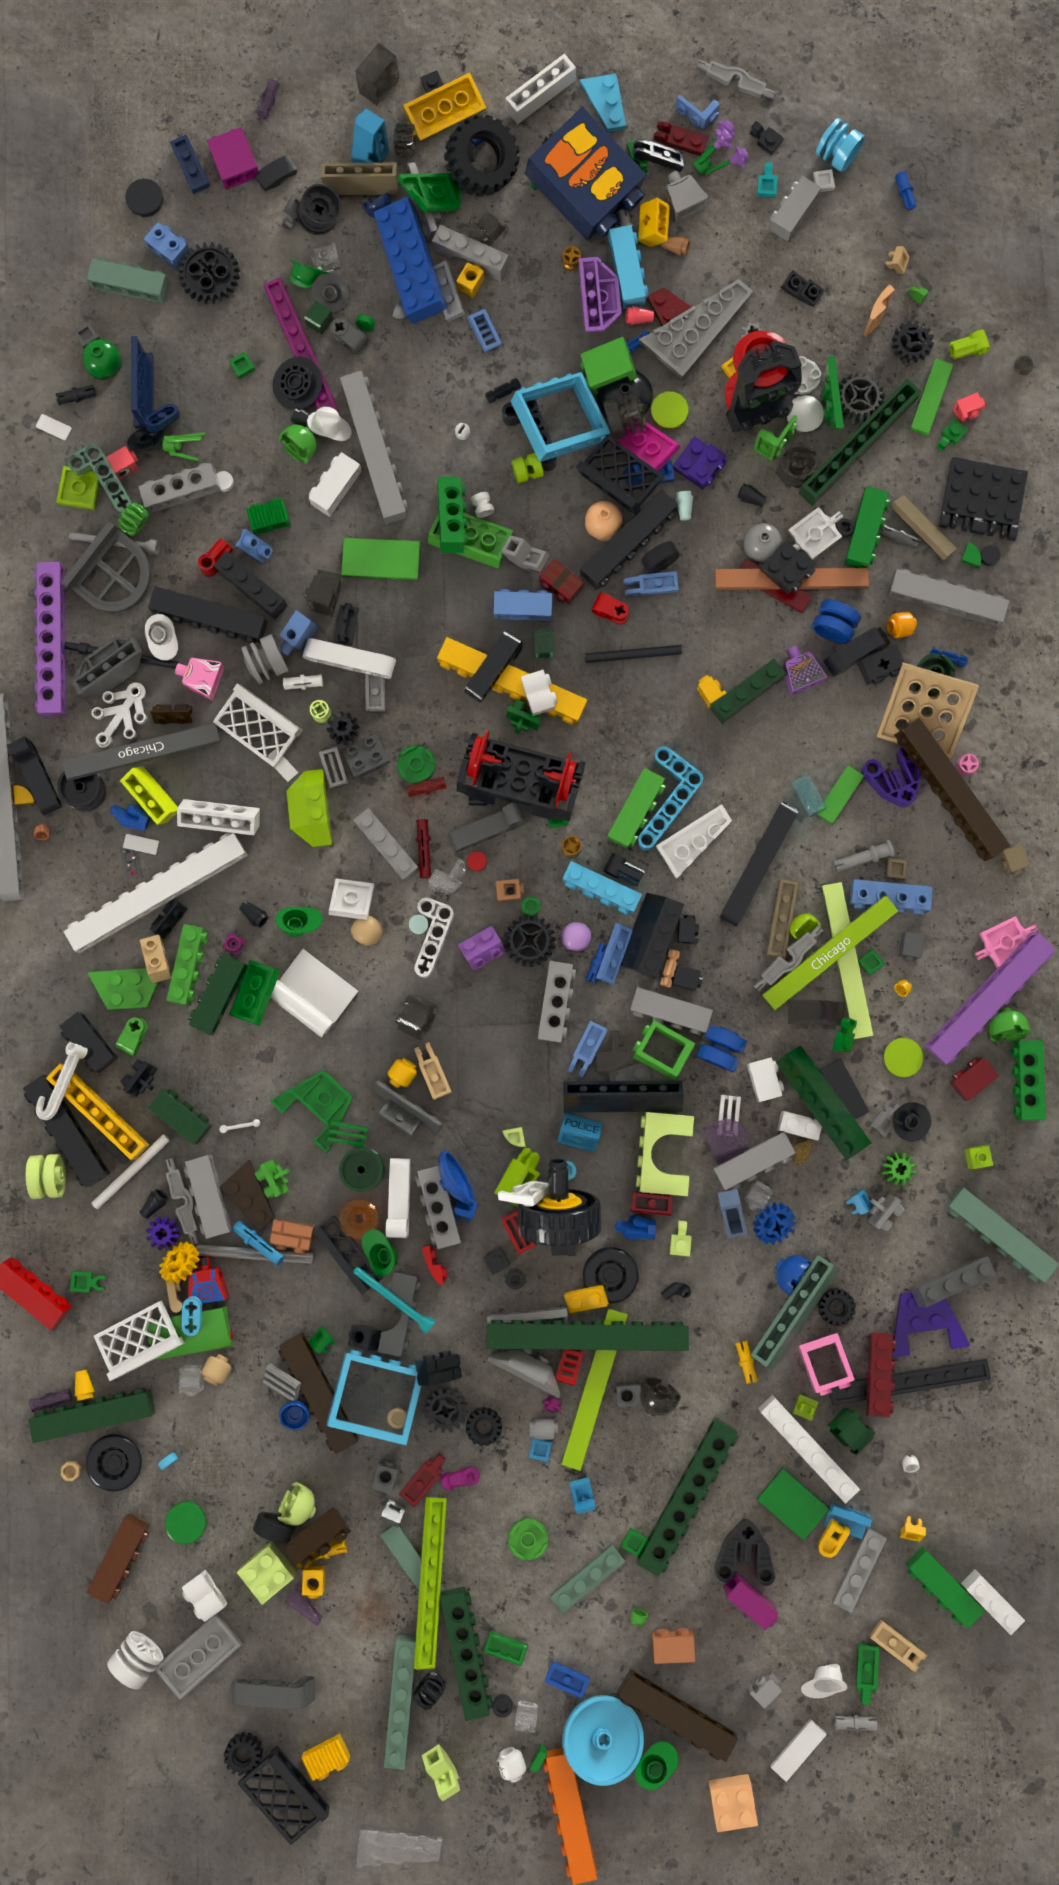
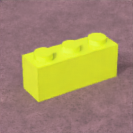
(149, 795)

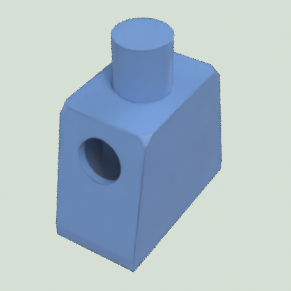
(301, 627)

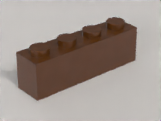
(118, 1558)

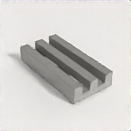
(338, 783)
(281, 1385)

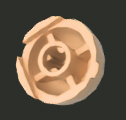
(603, 520)

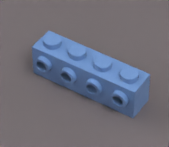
(903, 896)

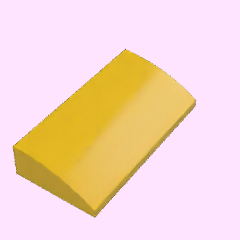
(444, 107)

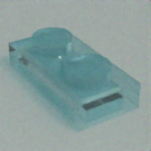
(808, 795)

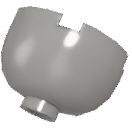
(761, 542)

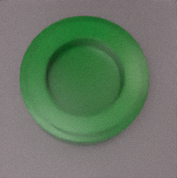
(365, 323)
(531, 906)

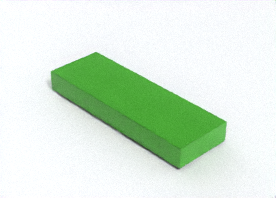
(840, 794)

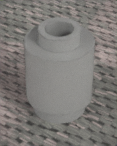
(543, 1429)

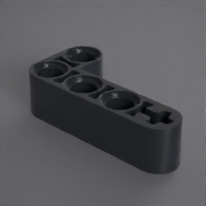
(536, 414)
(505, 650)
(36, 776)

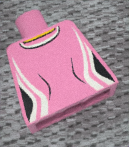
(201, 676)

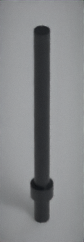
(85, 648)

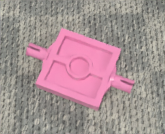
(1003, 940)

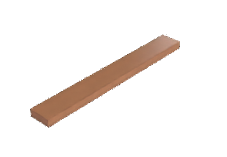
(821, 579)

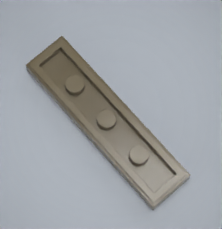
(923, 527)
(782, 918)

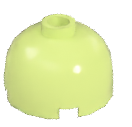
(297, 1505)

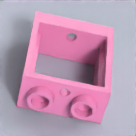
(842, 1383)

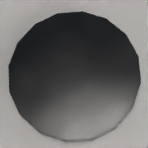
(144, 197)

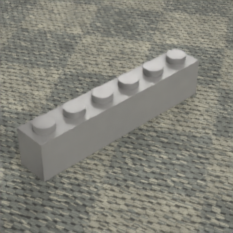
(948, 597)

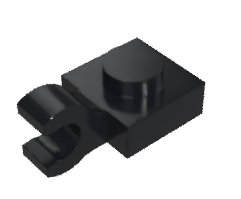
(768, 140)

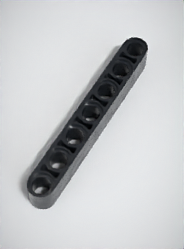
(759, 863)

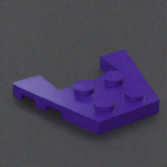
(919, 1319)

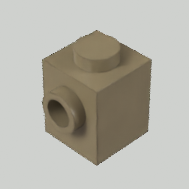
(1014, 860)

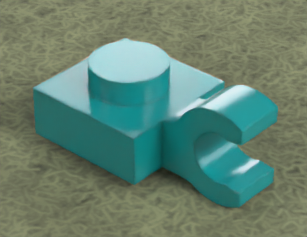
(767, 183)

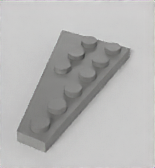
(691, 332)

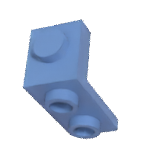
(698, 118)

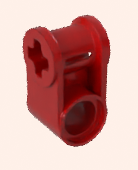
(608, 607)

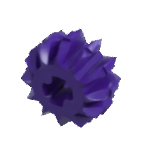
(155, 1233)

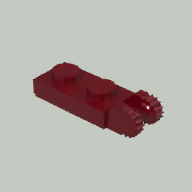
(681, 138)

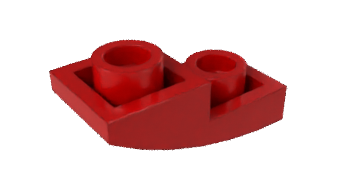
(437, 1271)

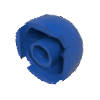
(791, 1272)

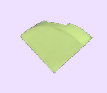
(515, 1136)

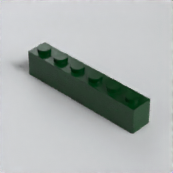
(823, 1102)
(91, 1416)

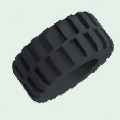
(500, 140)

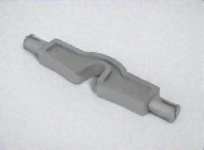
(726, 74)
(796, 950)
(184, 1212)

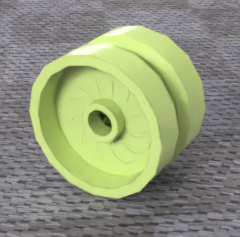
(45, 1176)

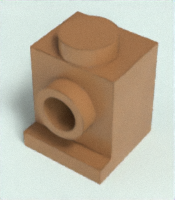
(504, 885)

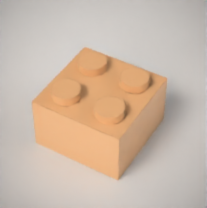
(733, 1803)

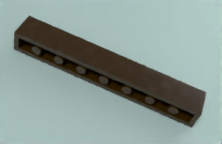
(951, 789)

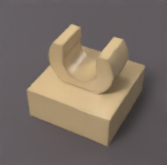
(899, 260)

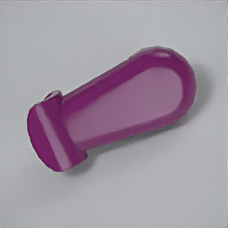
(463, 1477)

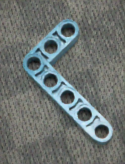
(673, 800)

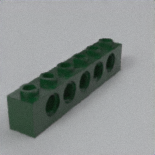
(472, 1706)

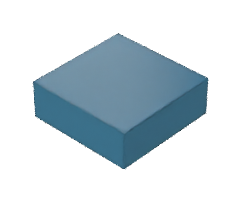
(540, 1449)

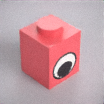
(123, 462)

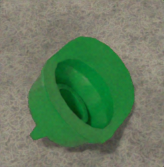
(304, 275)
(298, 920)
(379, 1252)
(656, 1765)

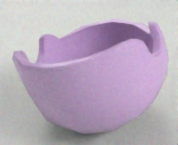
(576, 936)

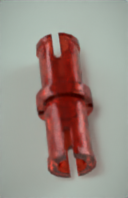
(426, 787)

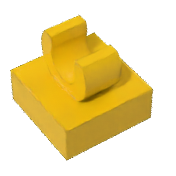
(913, 1532)

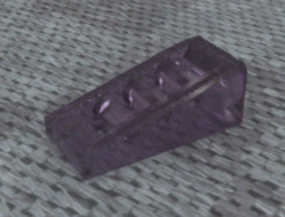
(303, 1605)

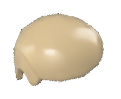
(367, 931)

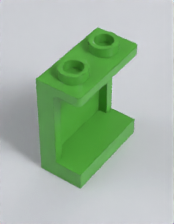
(607, 364)

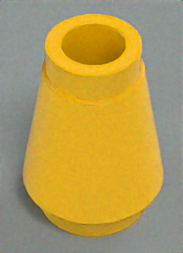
(83, 1386)

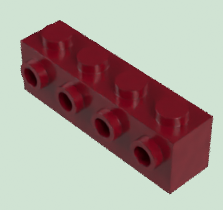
(879, 1375)

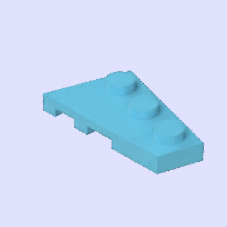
(606, 99)

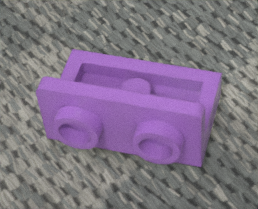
(482, 948)

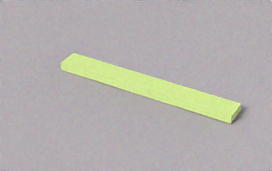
(848, 963)

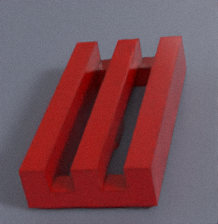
(511, 1217)

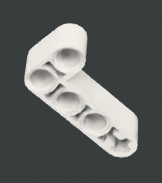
(430, 940)
(399, 1198)

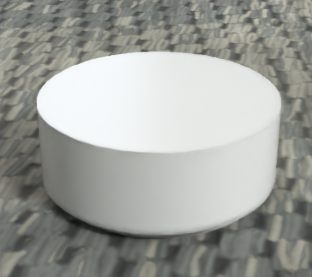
(225, 480)

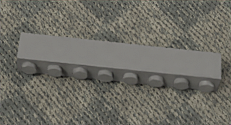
(373, 447)

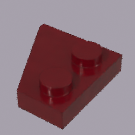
(666, 305)

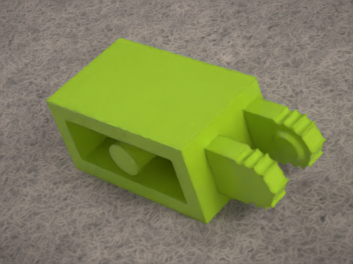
(519, 1172)

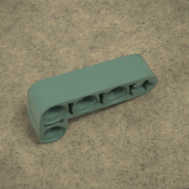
(97, 465)

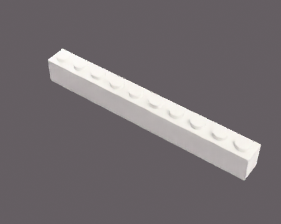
(155, 893)

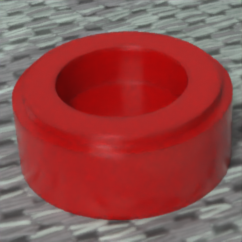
(476, 861)

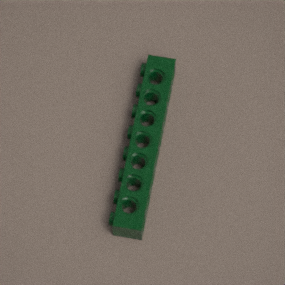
(659, 1563)

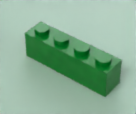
(866, 528)
(945, 1587)

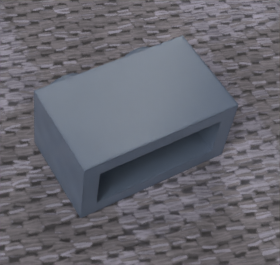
(732, 1213)

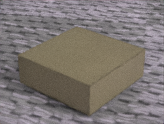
(896, 869)

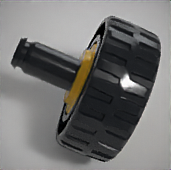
(562, 1215)

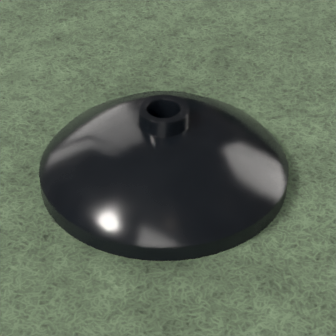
(614, 390)

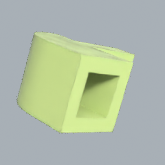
(442, 1771)

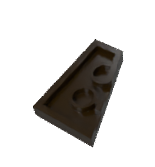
(248, 1195)

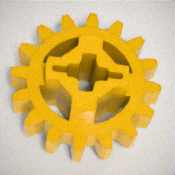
(179, 1262)

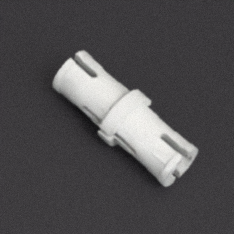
(303, 682)

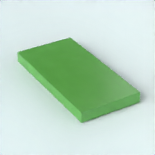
(380, 559)

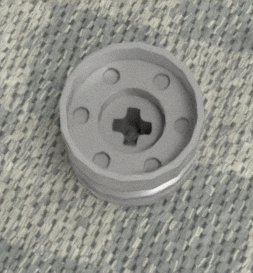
(264, 659)

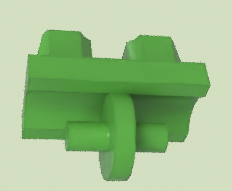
(275, 1177)

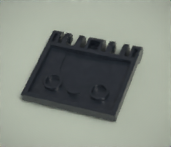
(985, 496)

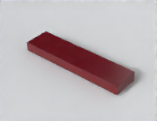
(796, 600)

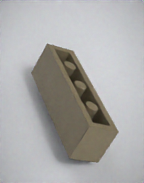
(361, 178)

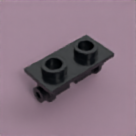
(346, 624)
(163, 925)

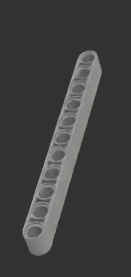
(10, 854)

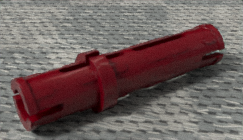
(423, 849)

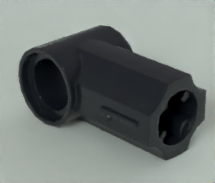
(620, 868)

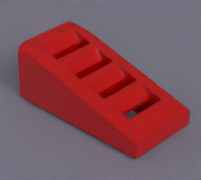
(566, 1379)

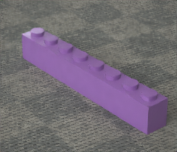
(990, 997)

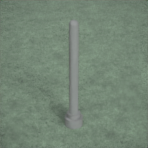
(151, 546)

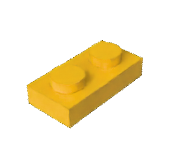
(586, 1299)

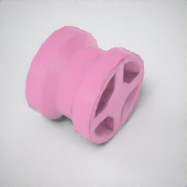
(970, 762)

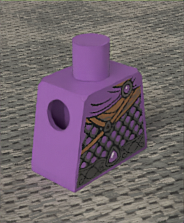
(802, 671)

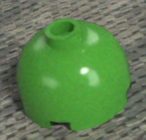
(299, 442)
(1008, 1025)

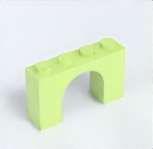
(650, 1178)

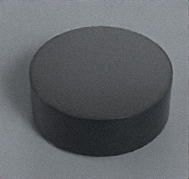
(990, 555)
(502, 1705)

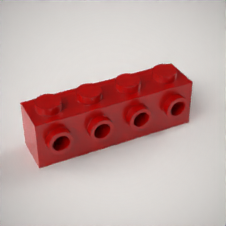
(32, 1294)

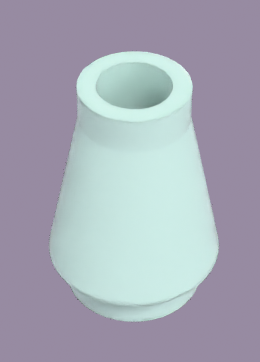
(684, 500)

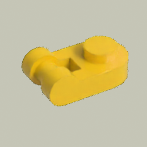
(828, 1544)

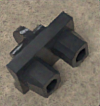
(141, 1079)

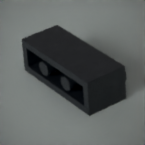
(82, 1032)
(844, 1087)

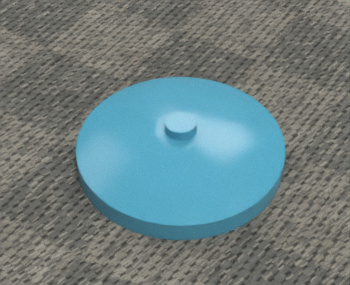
(603, 1740)

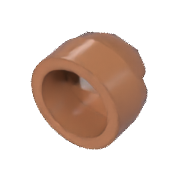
(38, 832)

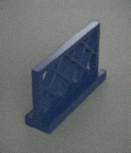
(141, 383)

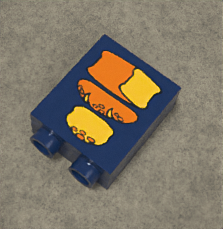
(586, 175)

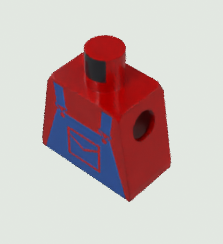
(207, 1283)

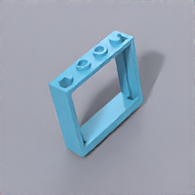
(587, 403)
(365, 1430)

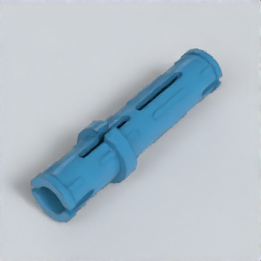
(251, 1238)

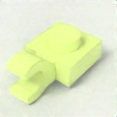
(680, 1242)

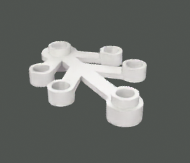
(122, 713)

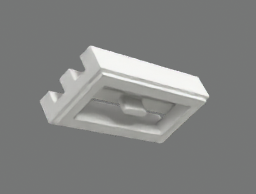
(737, 1107)

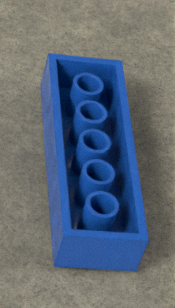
(410, 260)

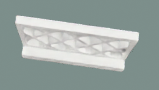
(266, 711)
(148, 1353)

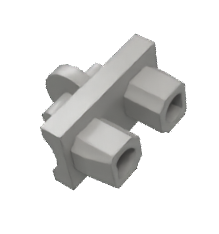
(883, 1209)

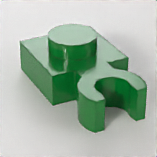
(845, 1038)
(83, 1282)

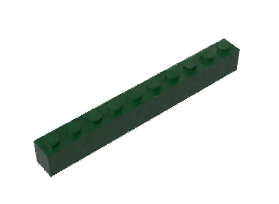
(587, 1337)

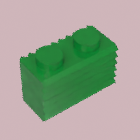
(268, 516)

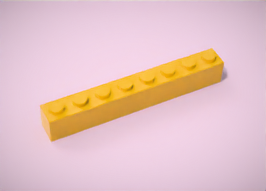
(468, 660)

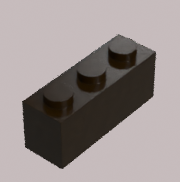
(317, 1539)

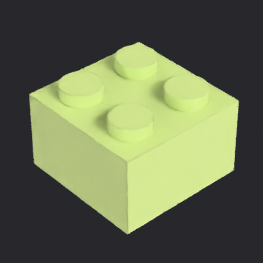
(267, 1572)

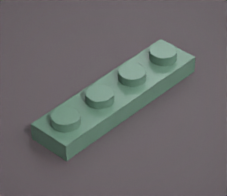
(587, 1578)

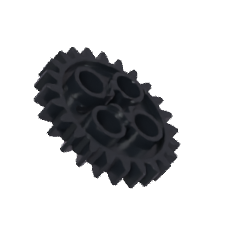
(223, 263)

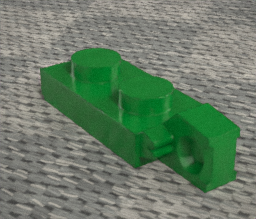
(867, 1671)

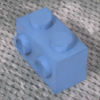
(167, 245)

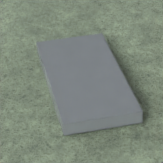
(198, 1655)

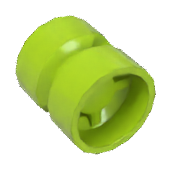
(520, 469)

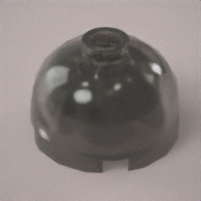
(657, 1398)

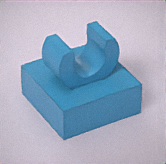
(861, 1202)

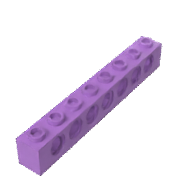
(57, 666)

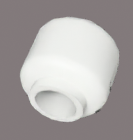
(511, 1764)

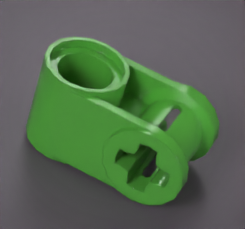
(131, 1039)

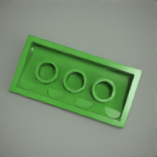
(484, 540)
(213, 1334)

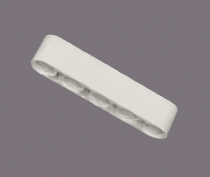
(349, 658)

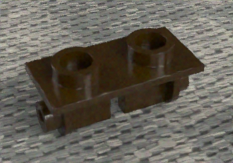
(164, 715)

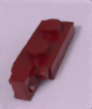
(422, 1480)

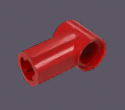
(213, 556)

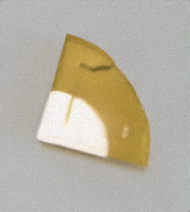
(801, 1151)

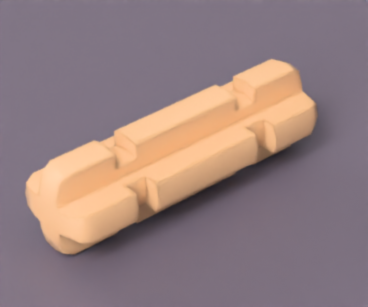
(670, 968)

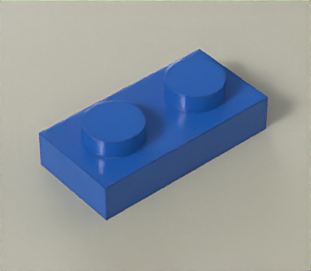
(567, 1679)

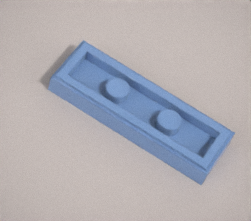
(614, 953)

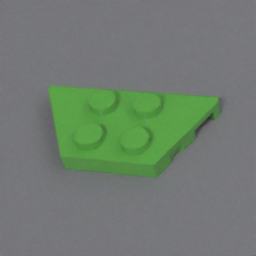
(124, 988)

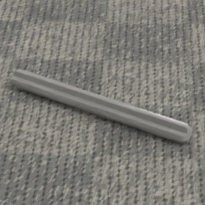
(251, 1253)

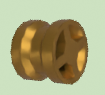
(571, 253)

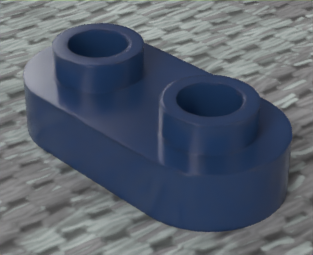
(161, 418)

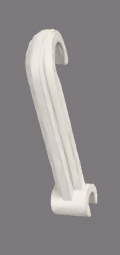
(74, 1053)

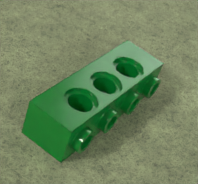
(451, 541)
(1035, 1070)

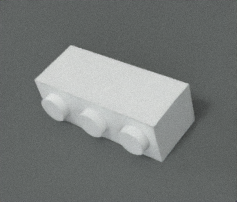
(334, 484)
(993, 1602)

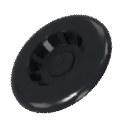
(291, 379)
(611, 1274)
(113, 1462)

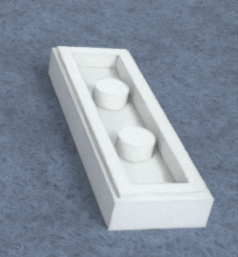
(798, 1750)

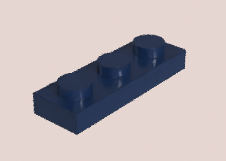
(189, 164)

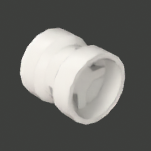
(482, 504)

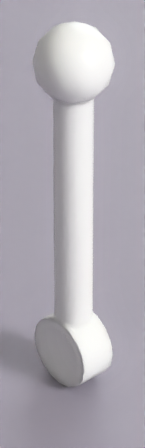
(223, 1129)

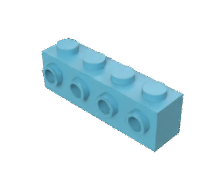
(627, 266)
(602, 888)

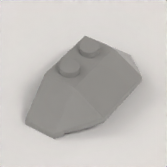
(527, 1367)

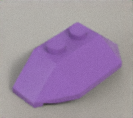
(598, 294)

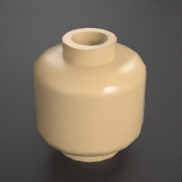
(216, 1370)

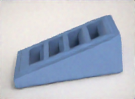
(472, 322)

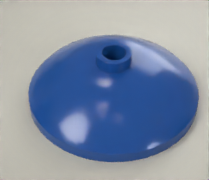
(454, 1178)

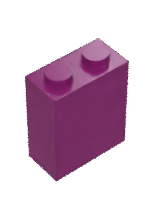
(233, 158)
(751, 1601)

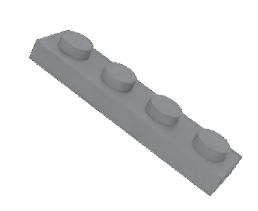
(859, 1570)

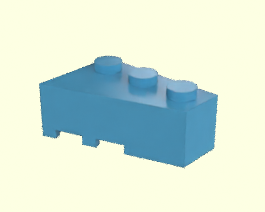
(369, 139)

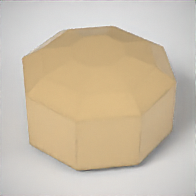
(70, 1471)

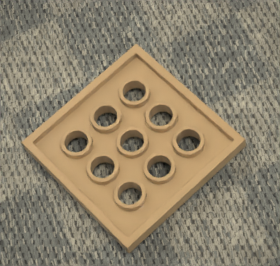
(928, 679)

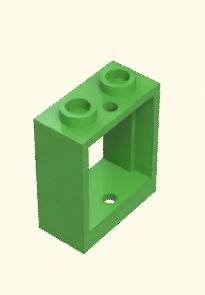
(656, 1065)

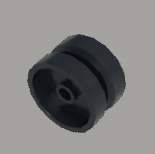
(80, 798)

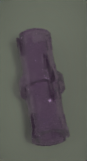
(267, 98)
(50, 1400)

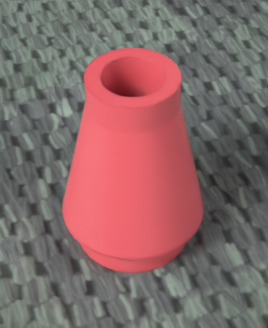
(636, 315)

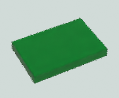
(254, 992)
(793, 1503)

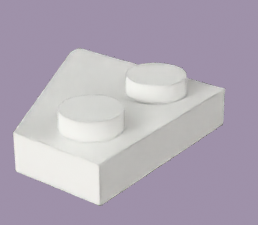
(526, 1194)

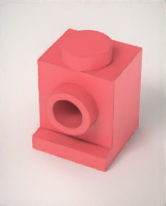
(969, 407)

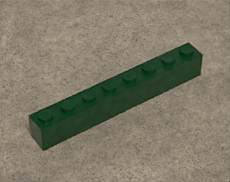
(859, 442)

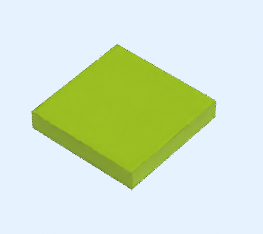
(78, 490)

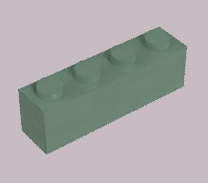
(128, 280)

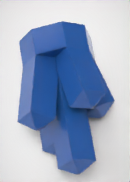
(131, 817)
(637, 1227)

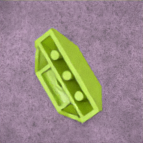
(309, 808)

